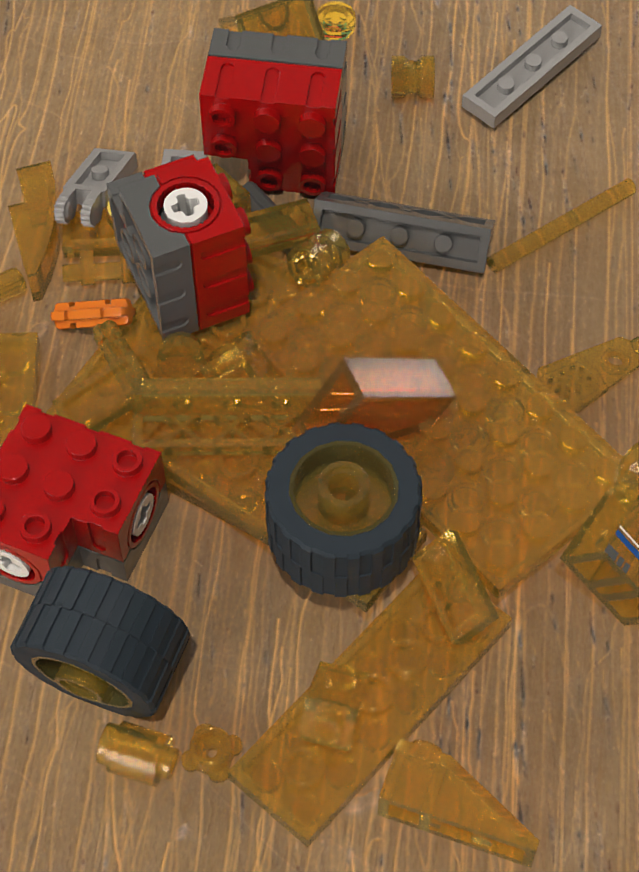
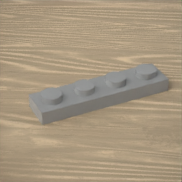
(531, 66)

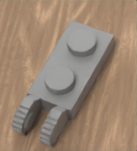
(89, 185)

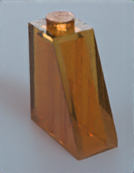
(382, 394)

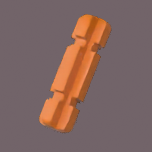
(92, 312)

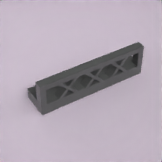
(415, 231)

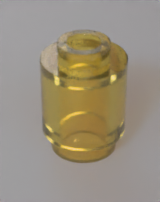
(137, 752)

